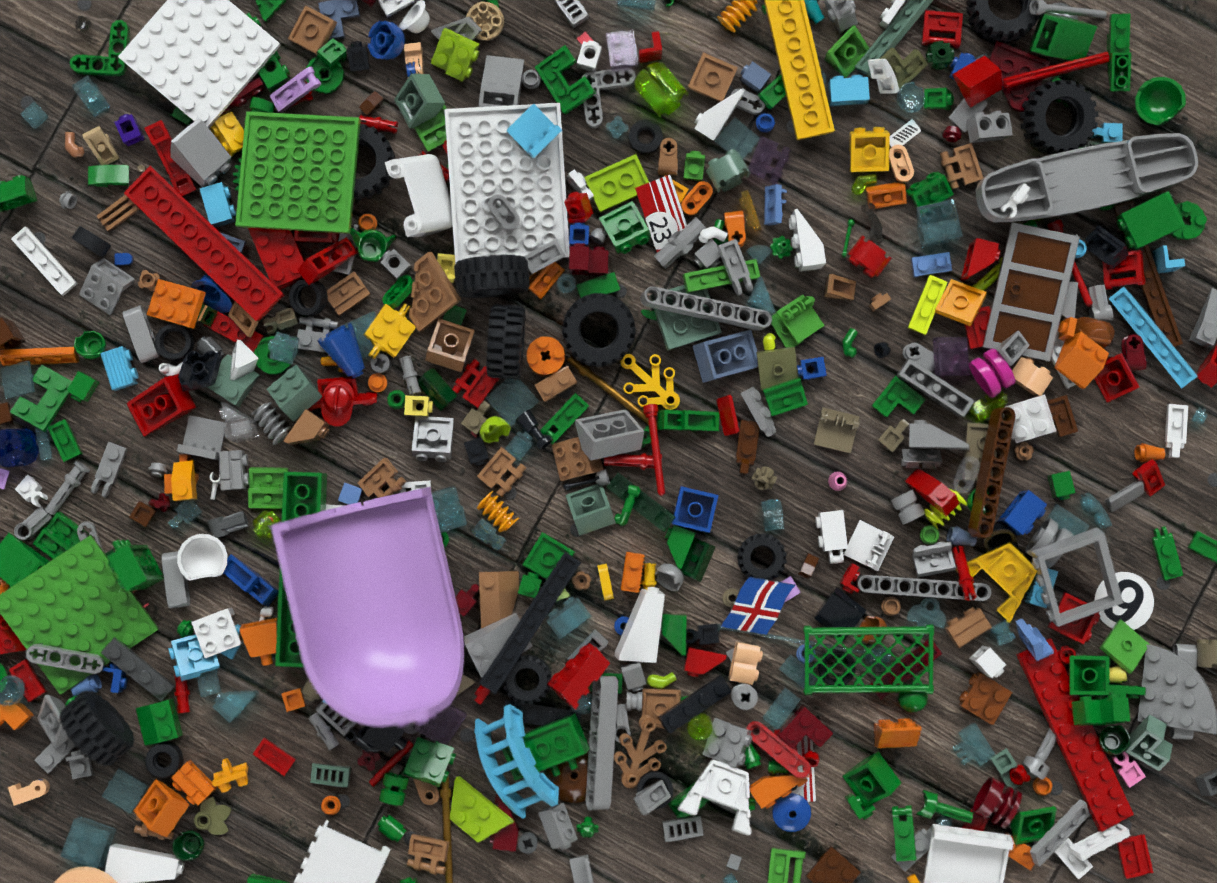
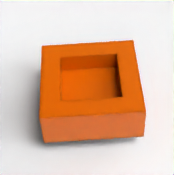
(1067, 328)
(293, 699)

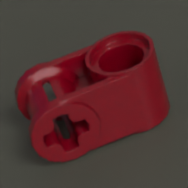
(1134, 354)

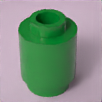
(391, 828)

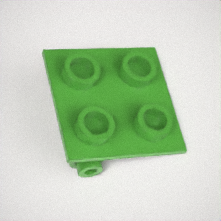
(800, 318)

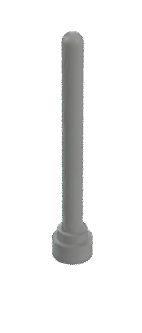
(1039, 7)

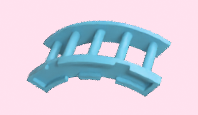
(523, 759)

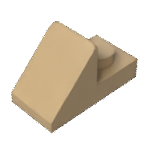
(101, 146)

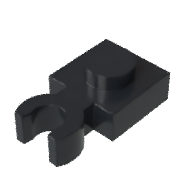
(706, 634)

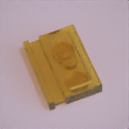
(752, 218)

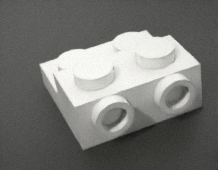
(1032, 419)

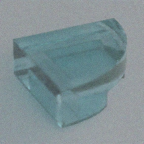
(759, 252)

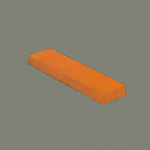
(39, 356)

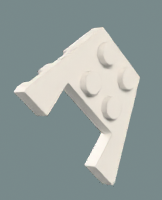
(724, 786)

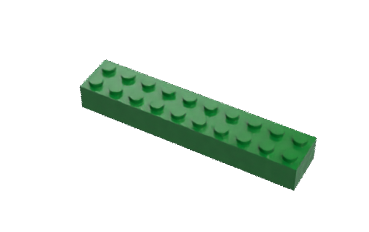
(302, 495)

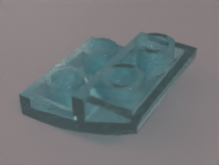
(448, 509)

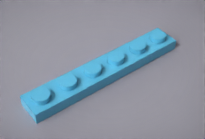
(1153, 337)

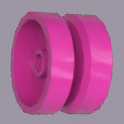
(992, 372)

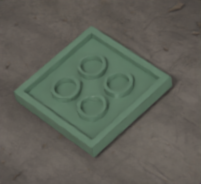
(684, 329)

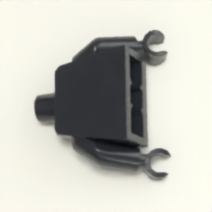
(378, 738)

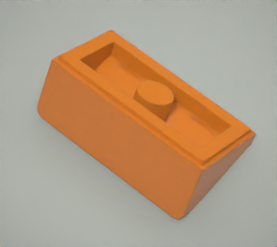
(886, 195)
(543, 279)

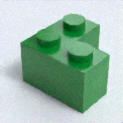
(1101, 710)

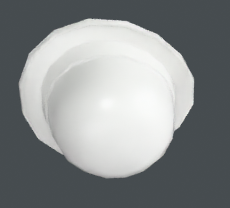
(416, 18)

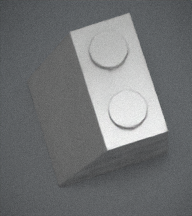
(200, 153)

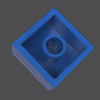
(695, 509)
(1023, 512)

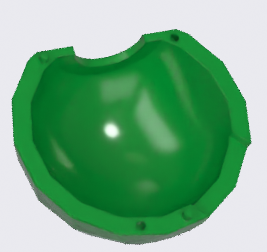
(1160, 100)

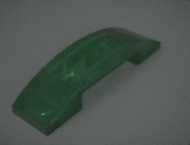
(643, 503)

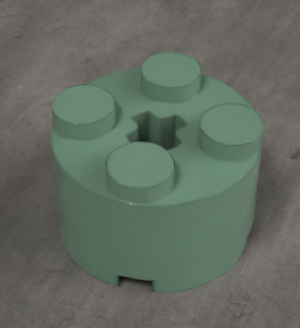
(727, 171)

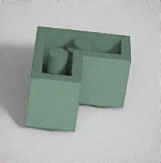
(1148, 743)

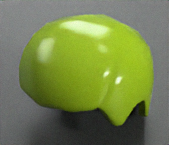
(493, 429)

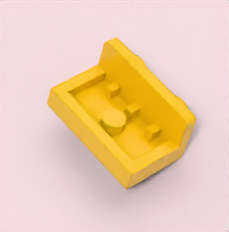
(228, 133)

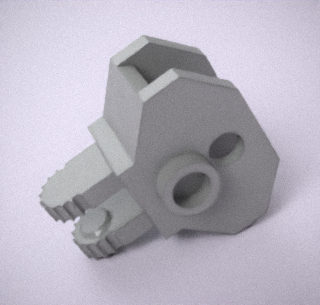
(841, 13)

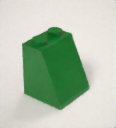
(1150, 221)

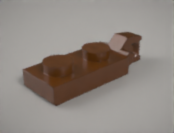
(747, 444)

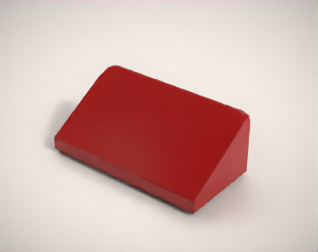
(727, 415)

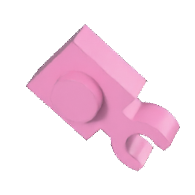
(1129, 771)

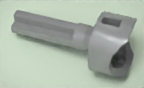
(1036, 764)

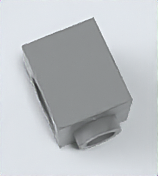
(399, 271)

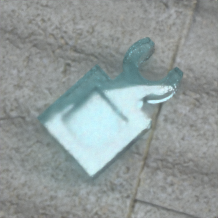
(486, 533)

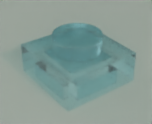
(34, 115)

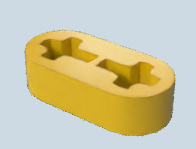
(605, 582)

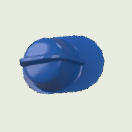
(215, 295)

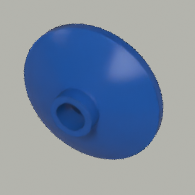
(795, 803)

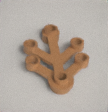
(639, 755)

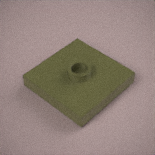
(776, 366)

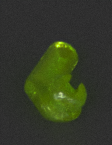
(861, 182)

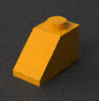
(183, 481)

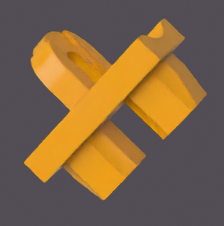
(229, 773)

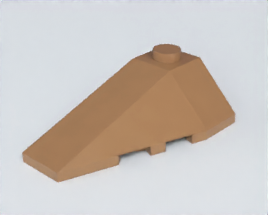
(497, 595)

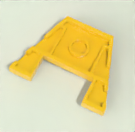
(1008, 569)

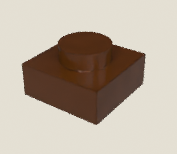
(143, 513)

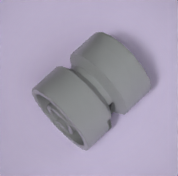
(907, 505)

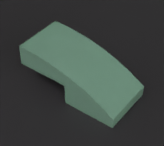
(1003, 763)

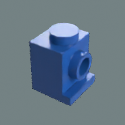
(818, 366)

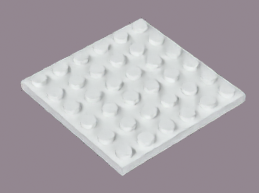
(199, 54)

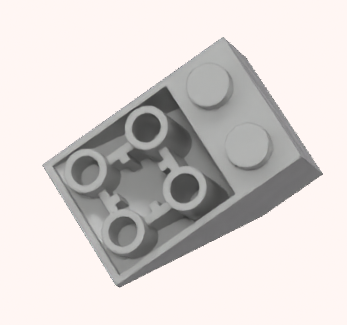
(501, 81)

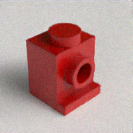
(578, 207)

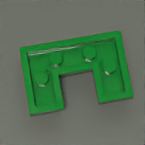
(551, 74)
(42, 414)

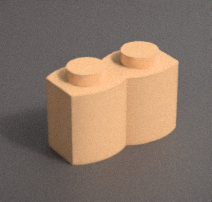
(1030, 376)
(744, 663)

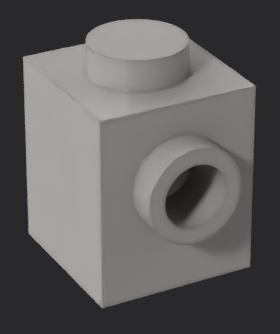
(707, 255)

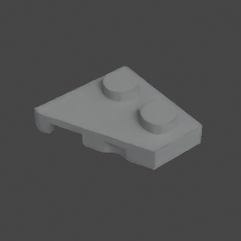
(464, 27)

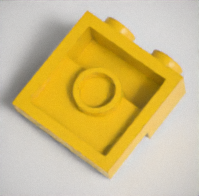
(869, 150)

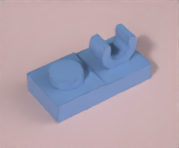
(773, 204)
(931, 264)

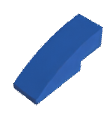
(250, 581)

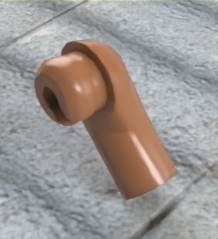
(71, 147)

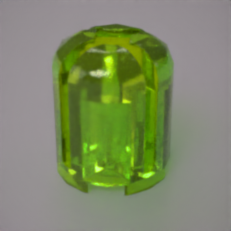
(660, 88)

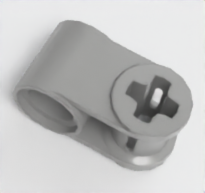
(923, 356)

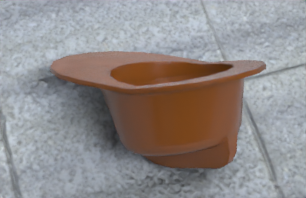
(1097, 330)

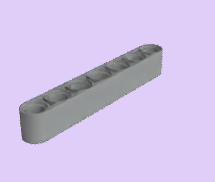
(697, 308)
(913, 589)
(601, 743)

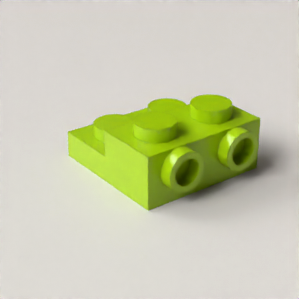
(455, 54)

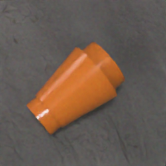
(1147, 452)

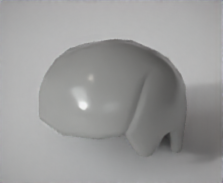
(669, 577)

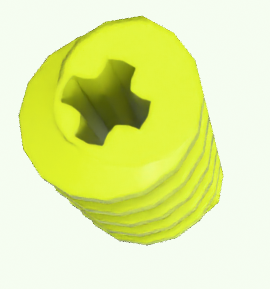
(935, 516)

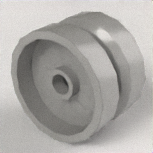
(1045, 535)

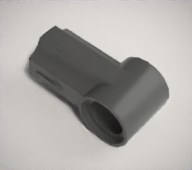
(223, 525)

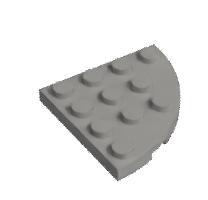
(1176, 693)

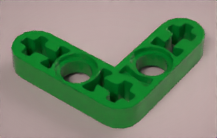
(108, 62)

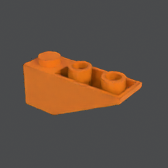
(771, 787)

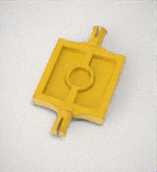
(389, 331)

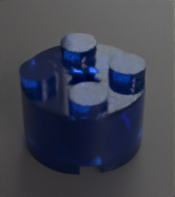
(17, 447)

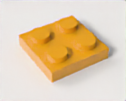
(960, 302)

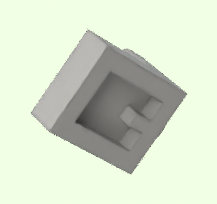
(80, 765)

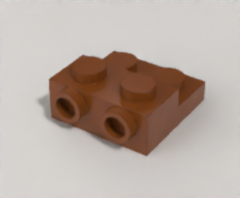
(984, 698)

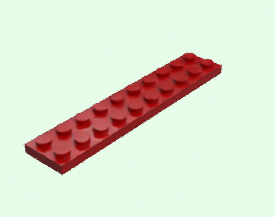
(204, 244)
(1077, 742)

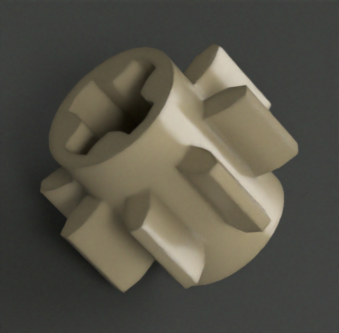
(764, 478)

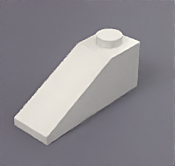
(715, 118)

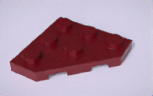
(1015, 62)

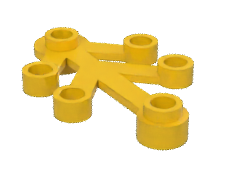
(652, 384)

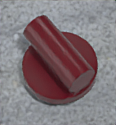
(163, 502)

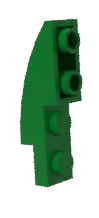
(1118, 48)

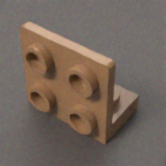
(572, 460)

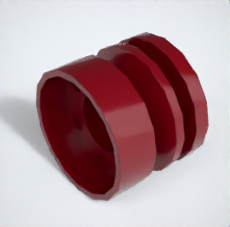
(998, 802)

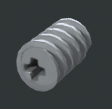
(271, 423)
(747, 689)

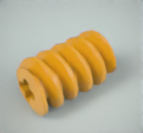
(736, 12)
(497, 512)

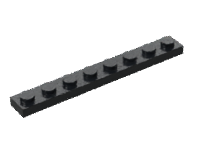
(530, 622)

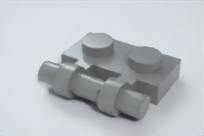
(308, 337)

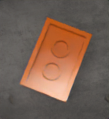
(176, 303)

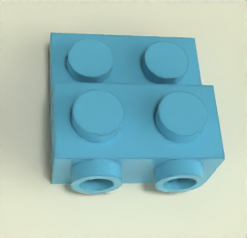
(190, 658)

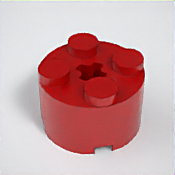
(869, 257)

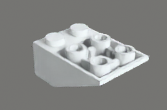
(808, 246)

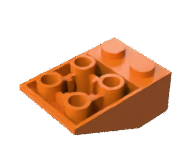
(896, 734)

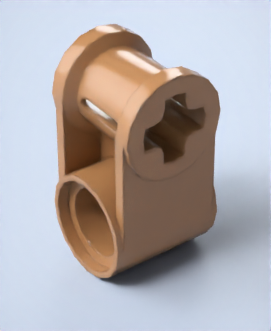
(668, 160)

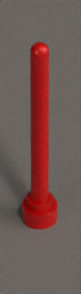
(1058, 227)
(651, 412)

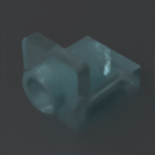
(520, 445)

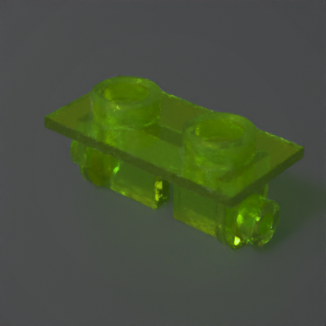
(983, 410)

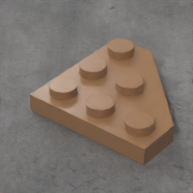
(431, 292)

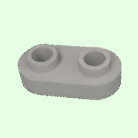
(504, 211)

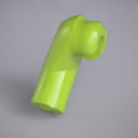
(659, 681)

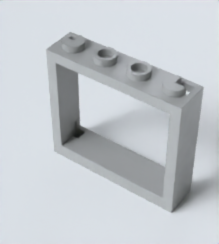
(1041, 554)

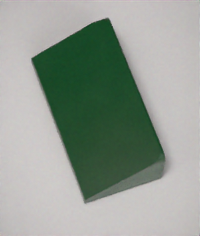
(436, 389)
(697, 559)

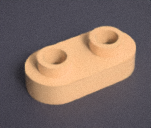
(902, 163)

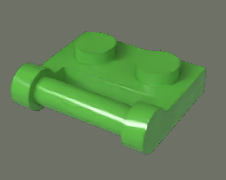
(780, 863)

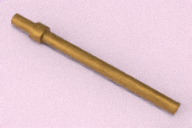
(585, 370)
(445, 794)

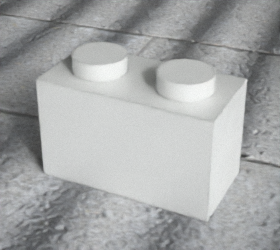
(987, 662)

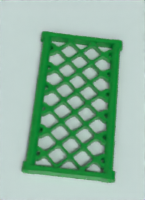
(901, 631)

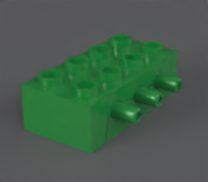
(134, 566)
(553, 745)

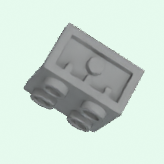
(105, 285)
(203, 437)

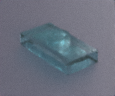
(1067, 520)

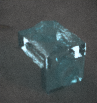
(772, 515)

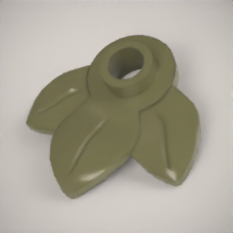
(215, 817)

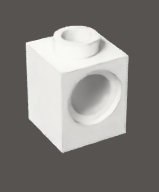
(585, 63)

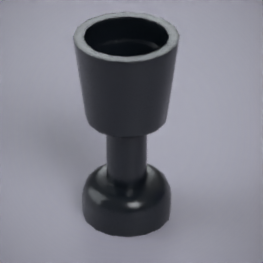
(529, 424)

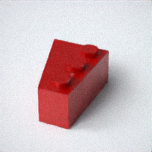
(579, 674)

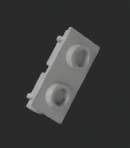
(929, 458)

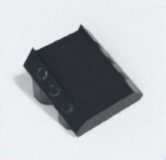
(199, 370)
(839, 611)

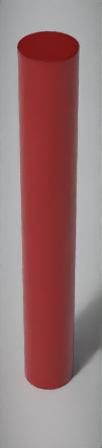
(391, 763)

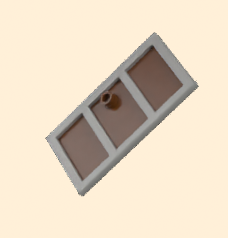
(1032, 288)

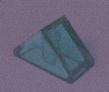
(760, 297)

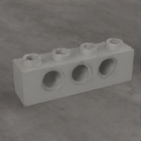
(935, 388)

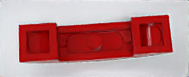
(161, 141)

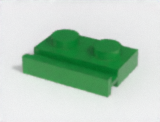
(785, 396)

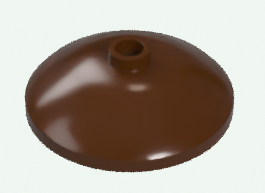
(571, 789)

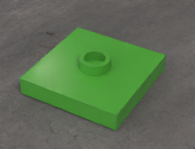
(1124, 646)

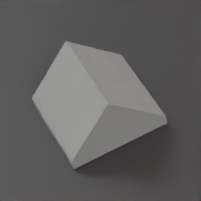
(50, 720)

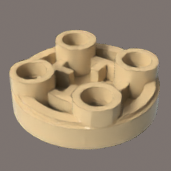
(488, 18)

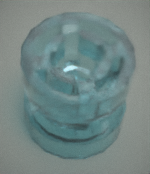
(1003, 633)

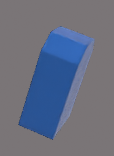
(123, 259)

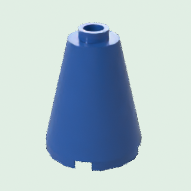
(344, 350)

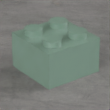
(294, 392)

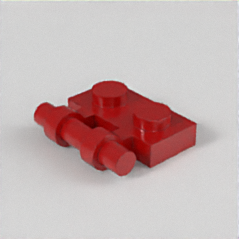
(480, 386)

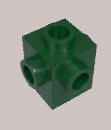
(936, 60)

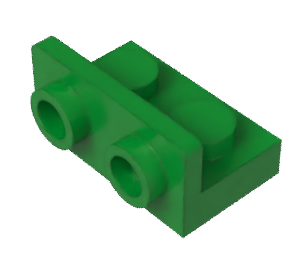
(930, 190)

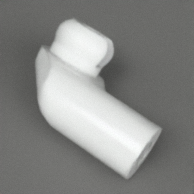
(712, 232)
(169, 369)

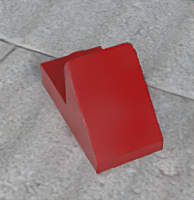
(1151, 477)

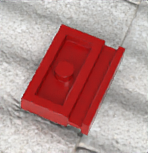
(976, 332)
(1134, 856)

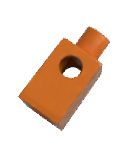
(260, 639)

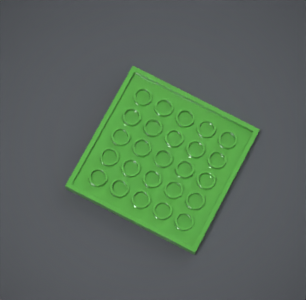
(298, 172)
(74, 607)

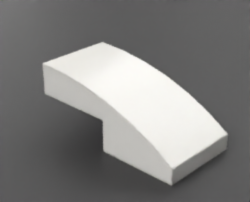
(883, 72)

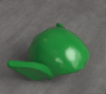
(371, 243)

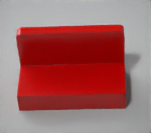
(653, 53)

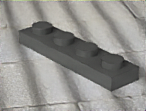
(137, 668)

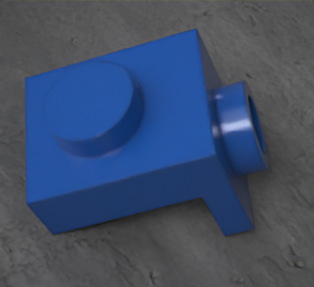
(119, 678)

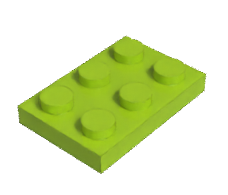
(616, 183)

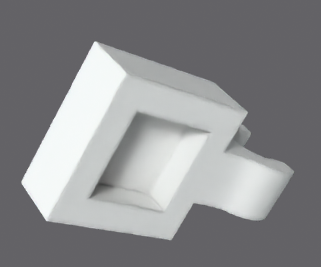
(1017, 197)

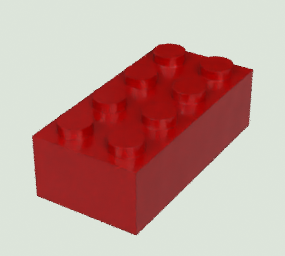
(279, 255)

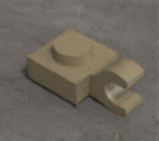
(283, 319)
(476, 418)
(892, 436)

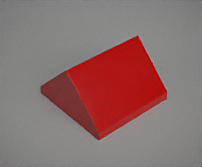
(978, 80)
(1116, 378)

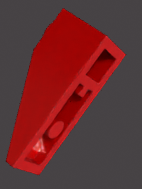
(326, 260)
(933, 491)

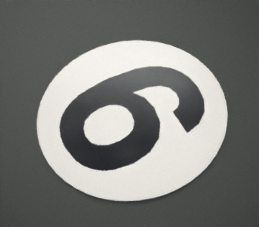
(1136, 604)

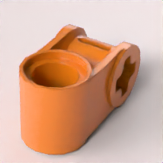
(735, 226)

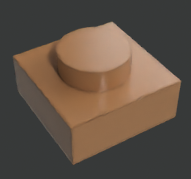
(879, 301)

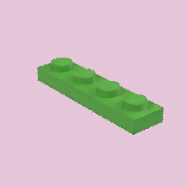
(715, 277)

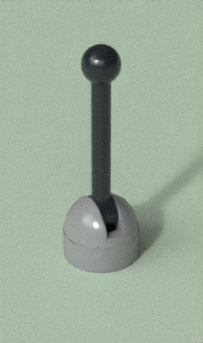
(601, 478)

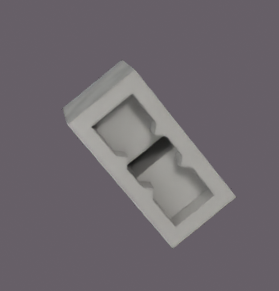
(989, 129)

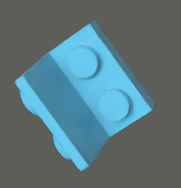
(533, 131)

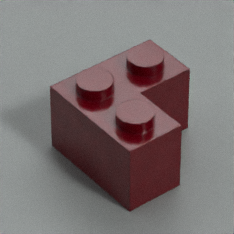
(586, 261)
(803, 724)

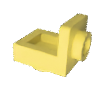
(447, 263)

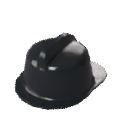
(999, 537)

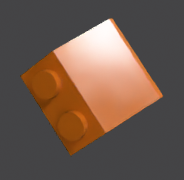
(1081, 359)
(161, 808)

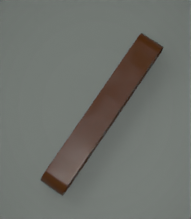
(998, 465)

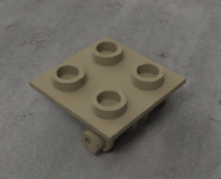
(836, 430)

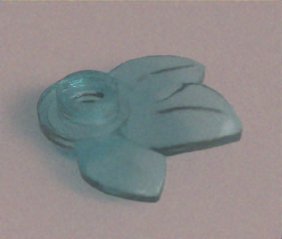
(927, 617)

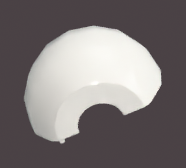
(202, 557)

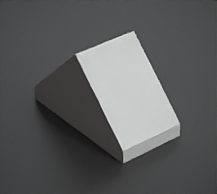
(242, 361)

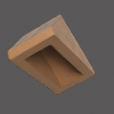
(839, 287)

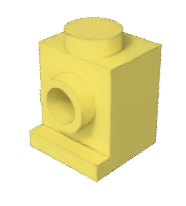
(411, 403)

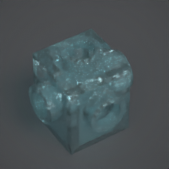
(283, 347)

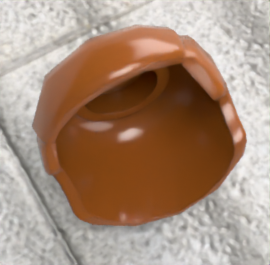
(870, 621)

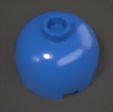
(386, 40)

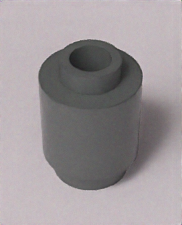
(208, 344)

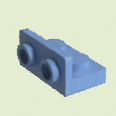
(1033, 640)

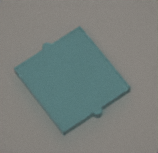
(737, 137)
(17, 379)
(124, 790)

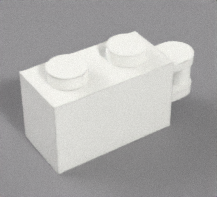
(832, 534)

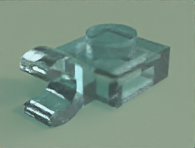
(186, 512)

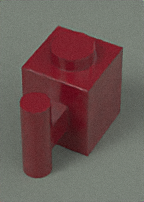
(466, 600)

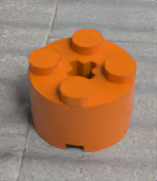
(542, 346)

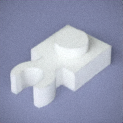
(578, 183)
(30, 490)

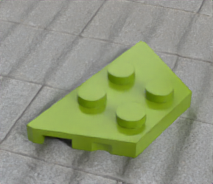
(475, 812)

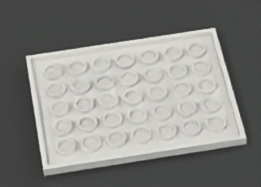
(490, 163)

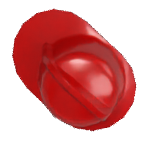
(337, 403)

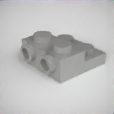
(432, 438)
(728, 743)

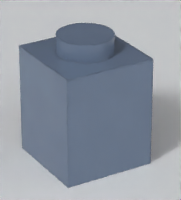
(754, 77)

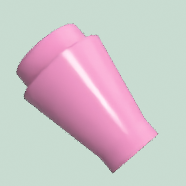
(833, 481)

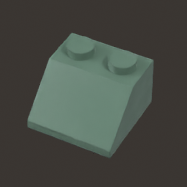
(419, 99)
(233, 390)
(590, 509)

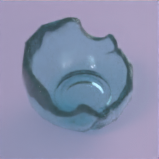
(910, 98)
(11, 690)

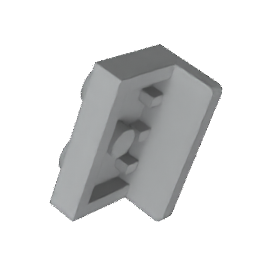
(933, 559)

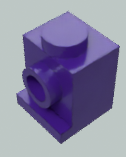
(123, 124)

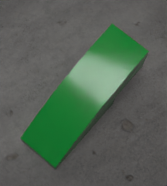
(688, 420)

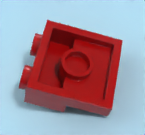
(1079, 629)

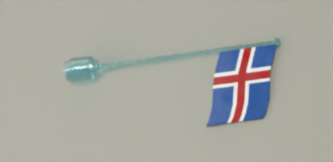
(759, 607)

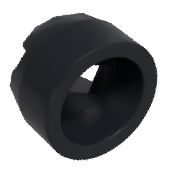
(882, 346)

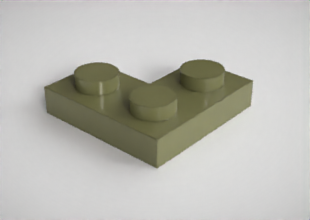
(905, 68)

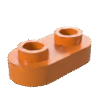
(696, 198)

